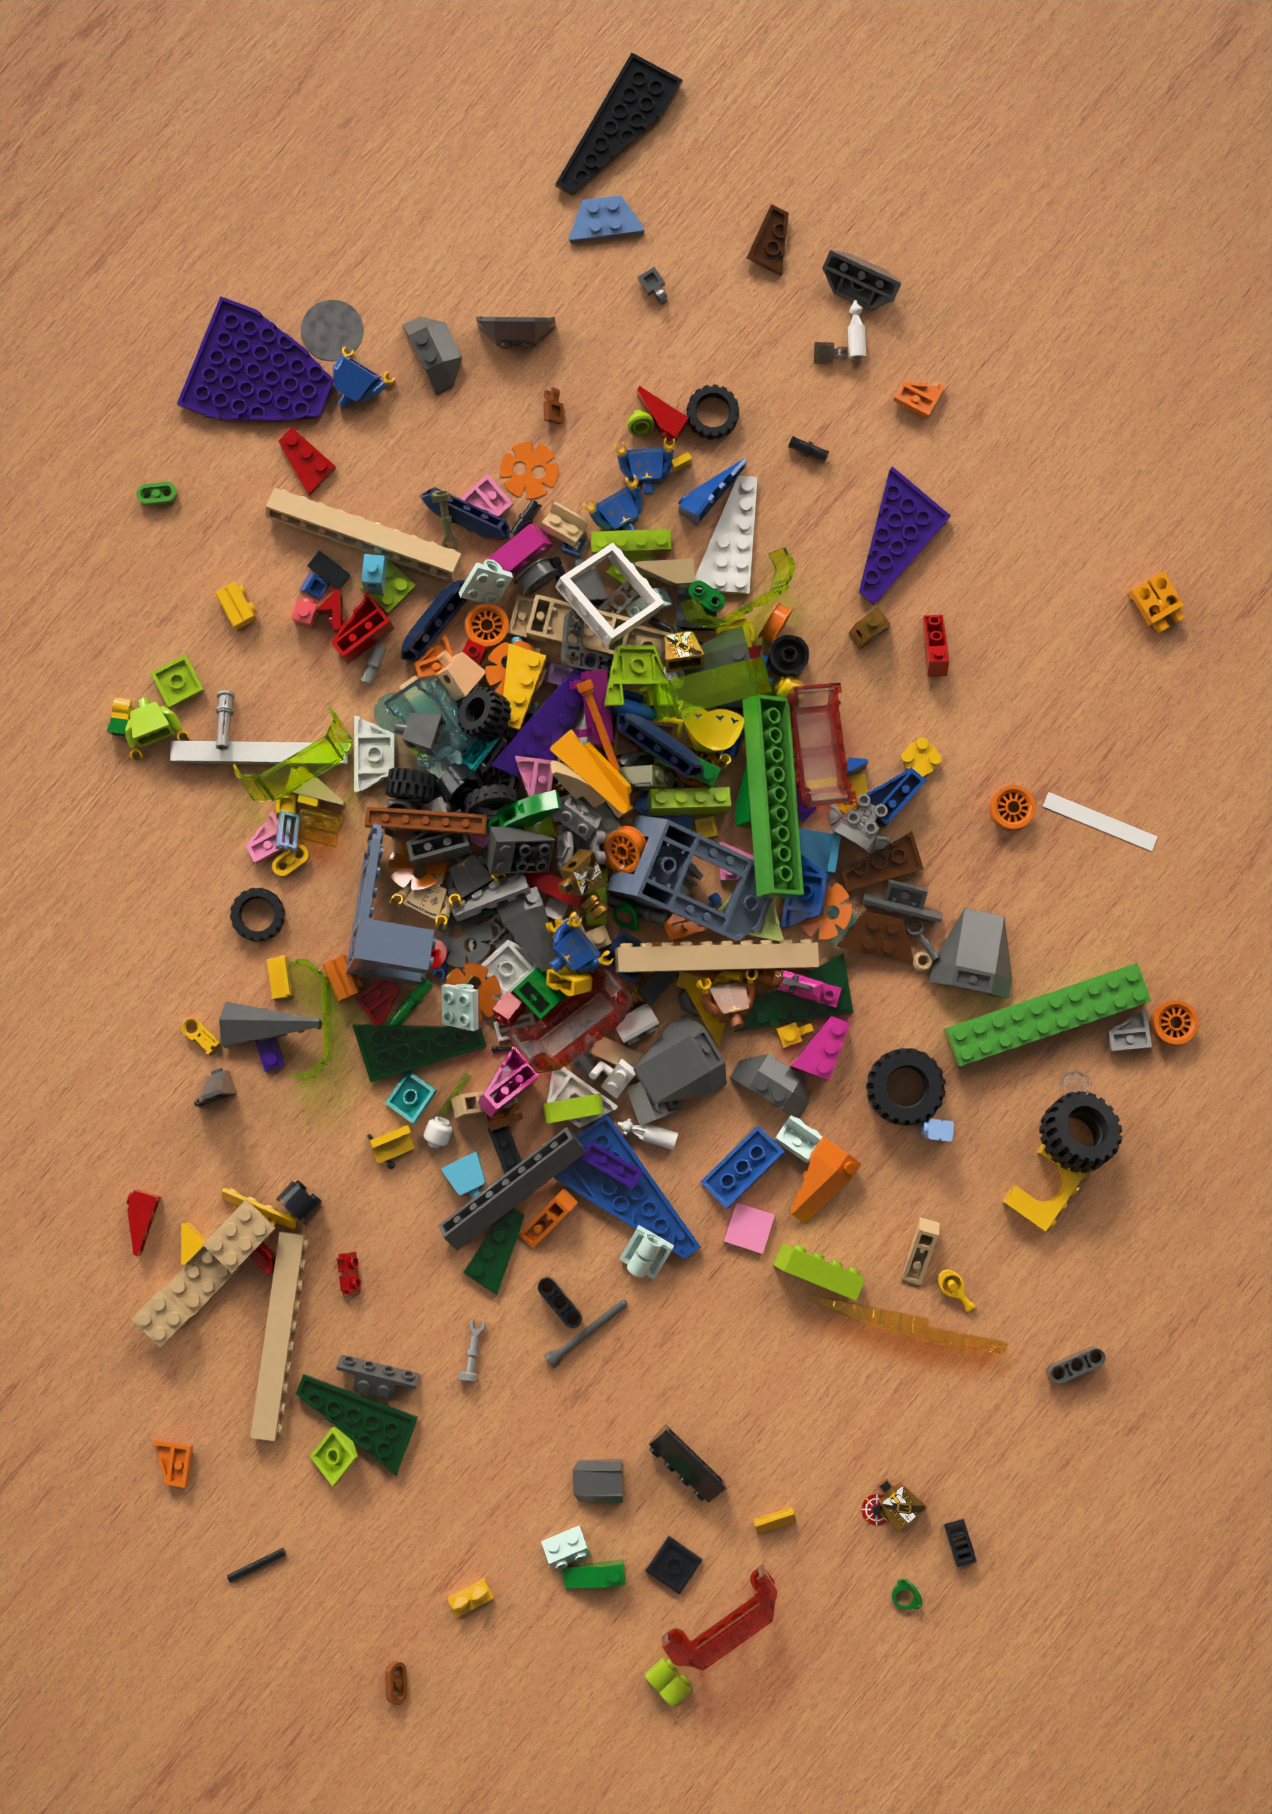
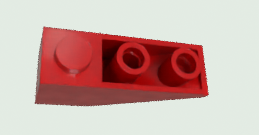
(935, 646)

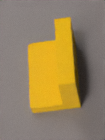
(280, 977)
(392, 1144)

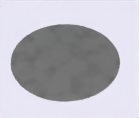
(331, 327)

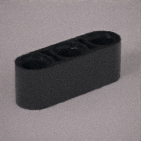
(562, 1312)

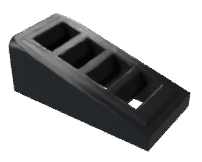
(953, 1544)

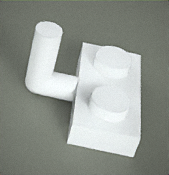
(617, 1078)

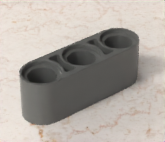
(1085, 1364)

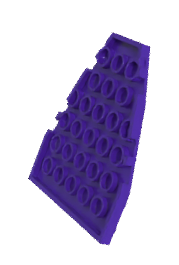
(253, 371)

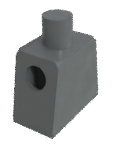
(591, 585)
(422, 732)

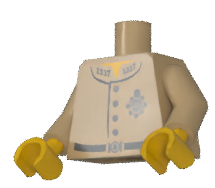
(428, 901)

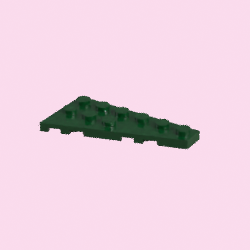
(784, 1008)
(401, 1048)
(369, 1423)

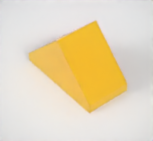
(191, 1242)

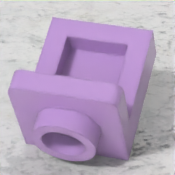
(556, 673)

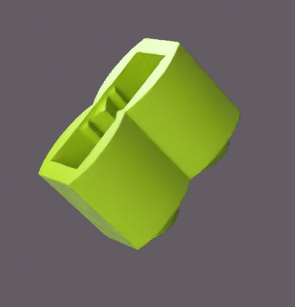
(668, 1681)

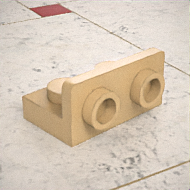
(564, 524)

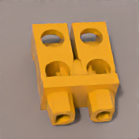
(1157, 600)

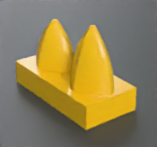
(470, 1598)

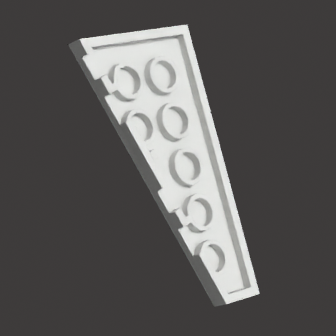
(729, 553)

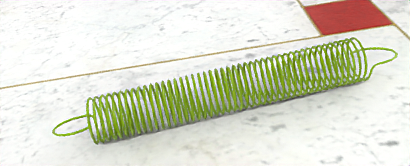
(453, 1093)

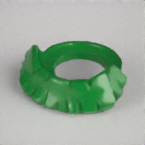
(629, 908)
(904, 1584)

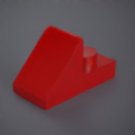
(333, 606)

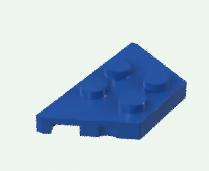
(812, 902)

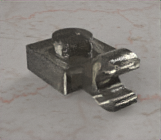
(825, 353)

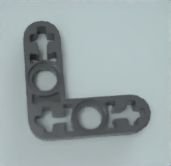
(575, 650)

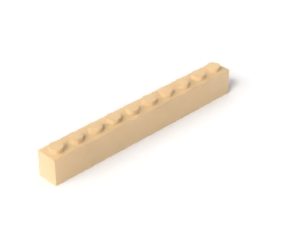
(363, 534)
(716, 957)
(278, 1336)

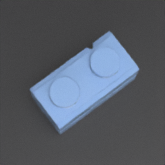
(937, 1130)

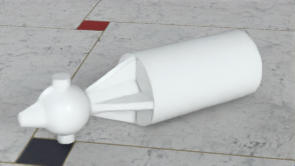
(856, 334)
(651, 1134)

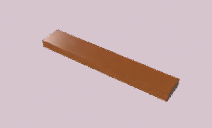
(426, 821)

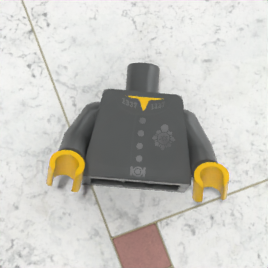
(468, 876)

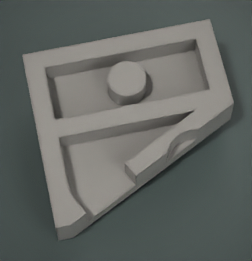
(1131, 1034)

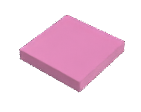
(749, 1227)

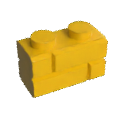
(236, 606)

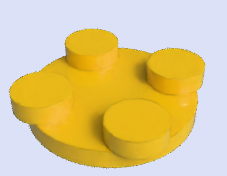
(921, 757)

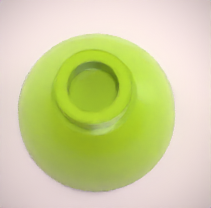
(640, 423)

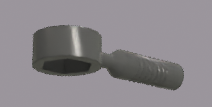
(924, 941)

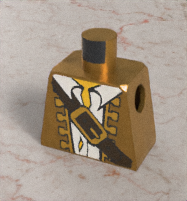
(870, 627)
(682, 651)
(581, 874)
(899, 1504)

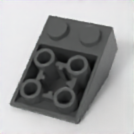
(518, 851)

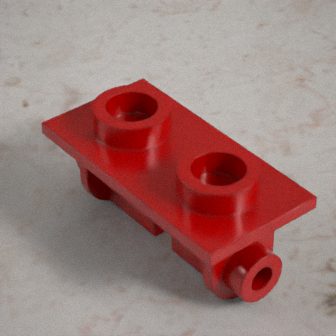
(349, 1264)

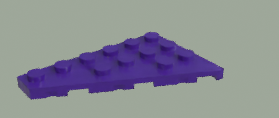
(902, 530)

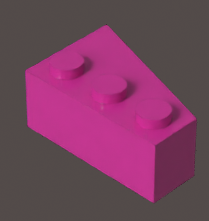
(523, 549)
(823, 1050)
(508, 1082)

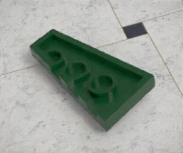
(495, 1252)

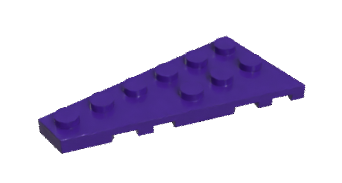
(544, 727)

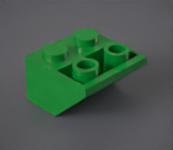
(538, 994)

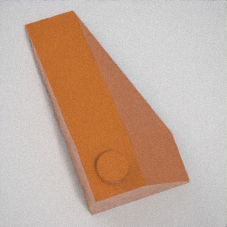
(825, 1177)

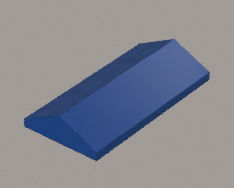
(742, 1167)

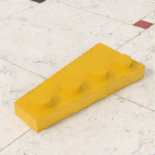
(521, 680)

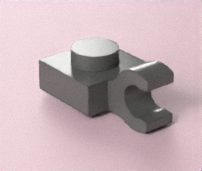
(653, 283)

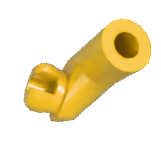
(727, 976)

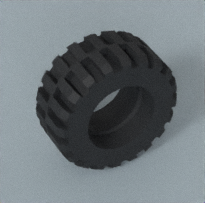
(932, 1078)
(1096, 1116)

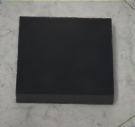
(673, 1564)

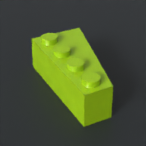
(818, 1271)

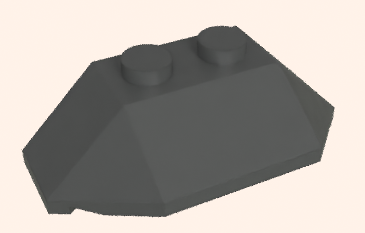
(860, 280)
(516, 330)
(435, 351)
(773, 1082)

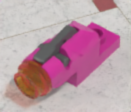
(806, 988)

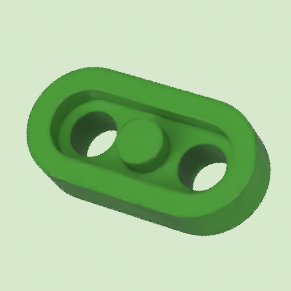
(157, 493)

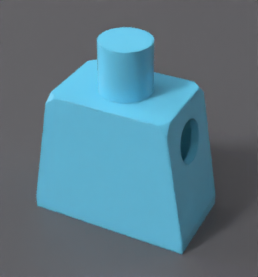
(374, 573)
(466, 1175)

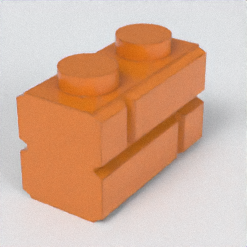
(343, 984)

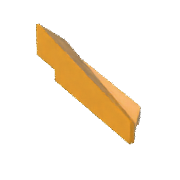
(594, 769)

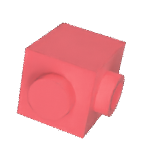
(305, 612)

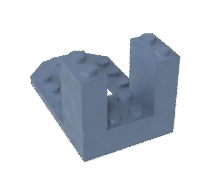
(664, 868)
(381, 947)

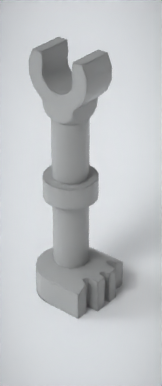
(472, 1352)

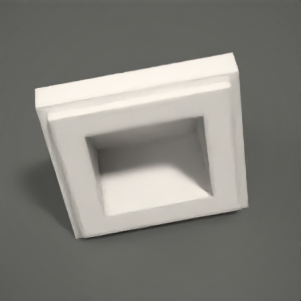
(555, 908)

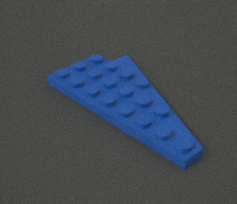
(640, 1206)

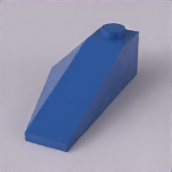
(704, 497)

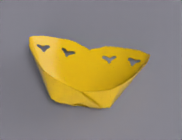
(710, 733)

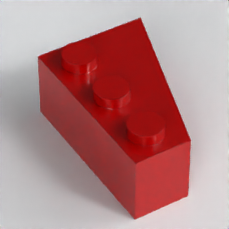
(362, 630)

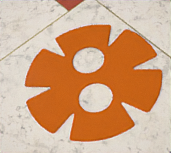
(518, 482)
(497, 673)
(405, 874)
(827, 926)
(488, 987)

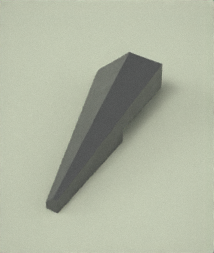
(249, 1023)

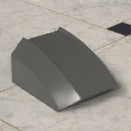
(598, 1481)

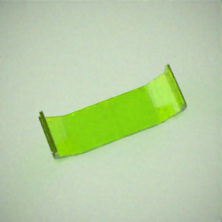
(783, 575)
(710, 688)
(299, 767)
(327, 1025)

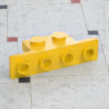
(269, 1212)

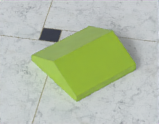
(334, 1455)

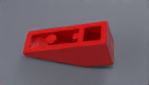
(666, 418)
(549, 883)
(141, 1215)

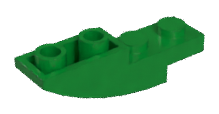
(527, 811)

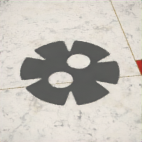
(480, 933)

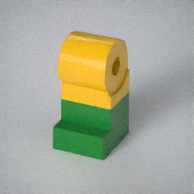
(120, 716)

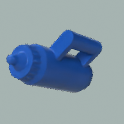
(637, 708)

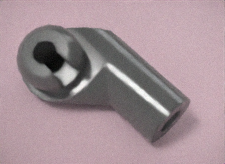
(686, 1003)

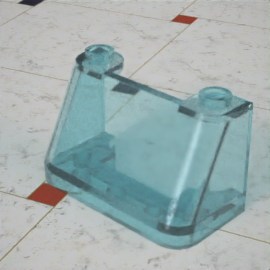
(430, 696)

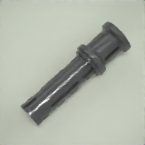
(645, 912)

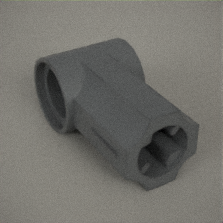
(586, 1065)

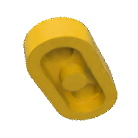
(290, 860)

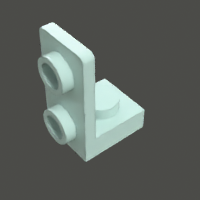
(639, 604)

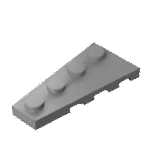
(491, 895)

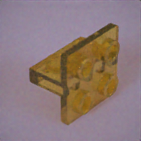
(320, 826)

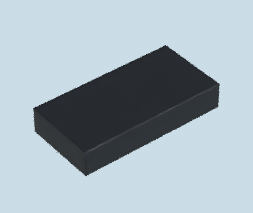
(329, 570)
(655, 986)

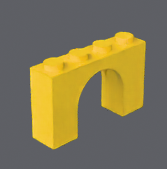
(1043, 1213)

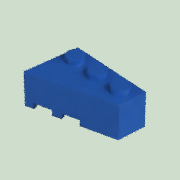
(895, 793)

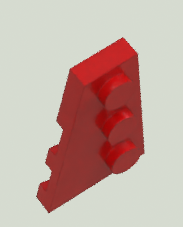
(306, 460)

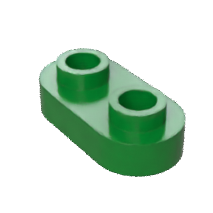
(706, 596)

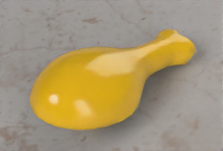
(953, 1286)

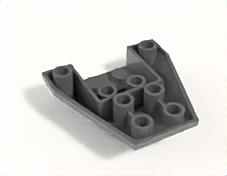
(975, 955)
(681, 1064)

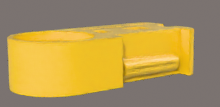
(202, 1036)

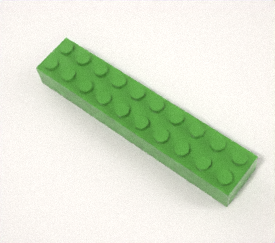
(772, 797)
(1047, 1015)

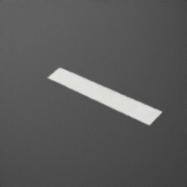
(1100, 821)

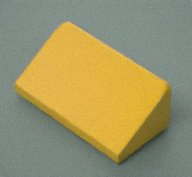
(774, 1520)

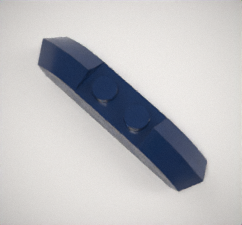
(470, 516)
(432, 622)
(659, 744)

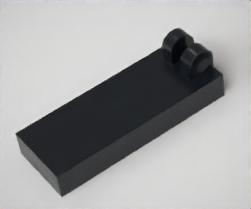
(505, 1148)

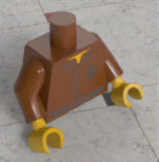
(729, 1001)

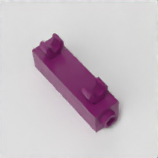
(600, 683)

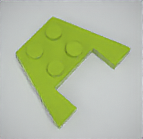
(632, 667)

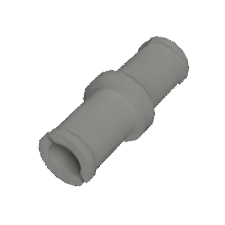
(373, 664)

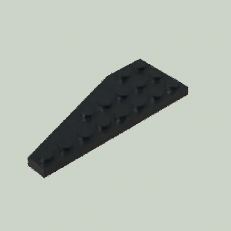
(629, 109)

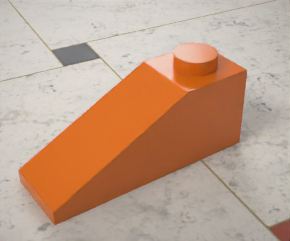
(548, 1218)

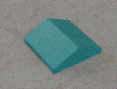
(478, 753)
(411, 1097)

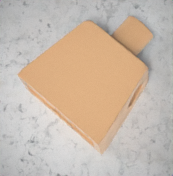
(459, 674)

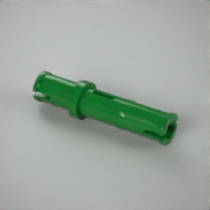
(411, 1002)

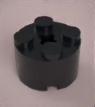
(790, 645)
(457, 784)
(299, 1202)

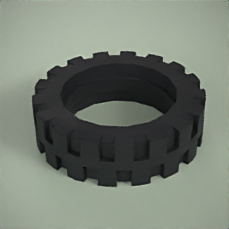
(709, 392)
(488, 795)
(242, 899)

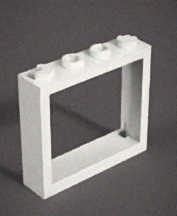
(589, 613)

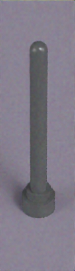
(556, 1356)

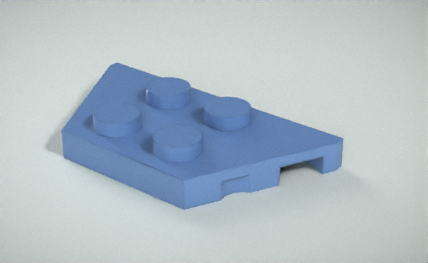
(604, 219)

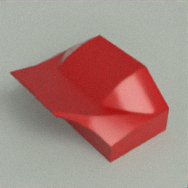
(264, 1258)

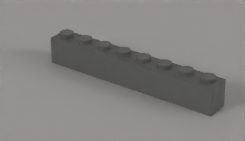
(511, 1188)

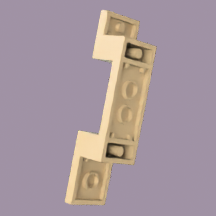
(544, 620)
(205, 1274)

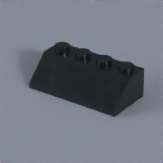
(687, 1464)

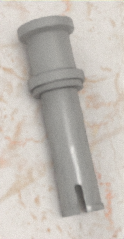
(224, 712)

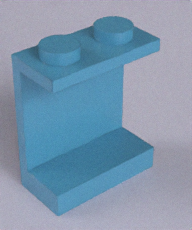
(820, 848)

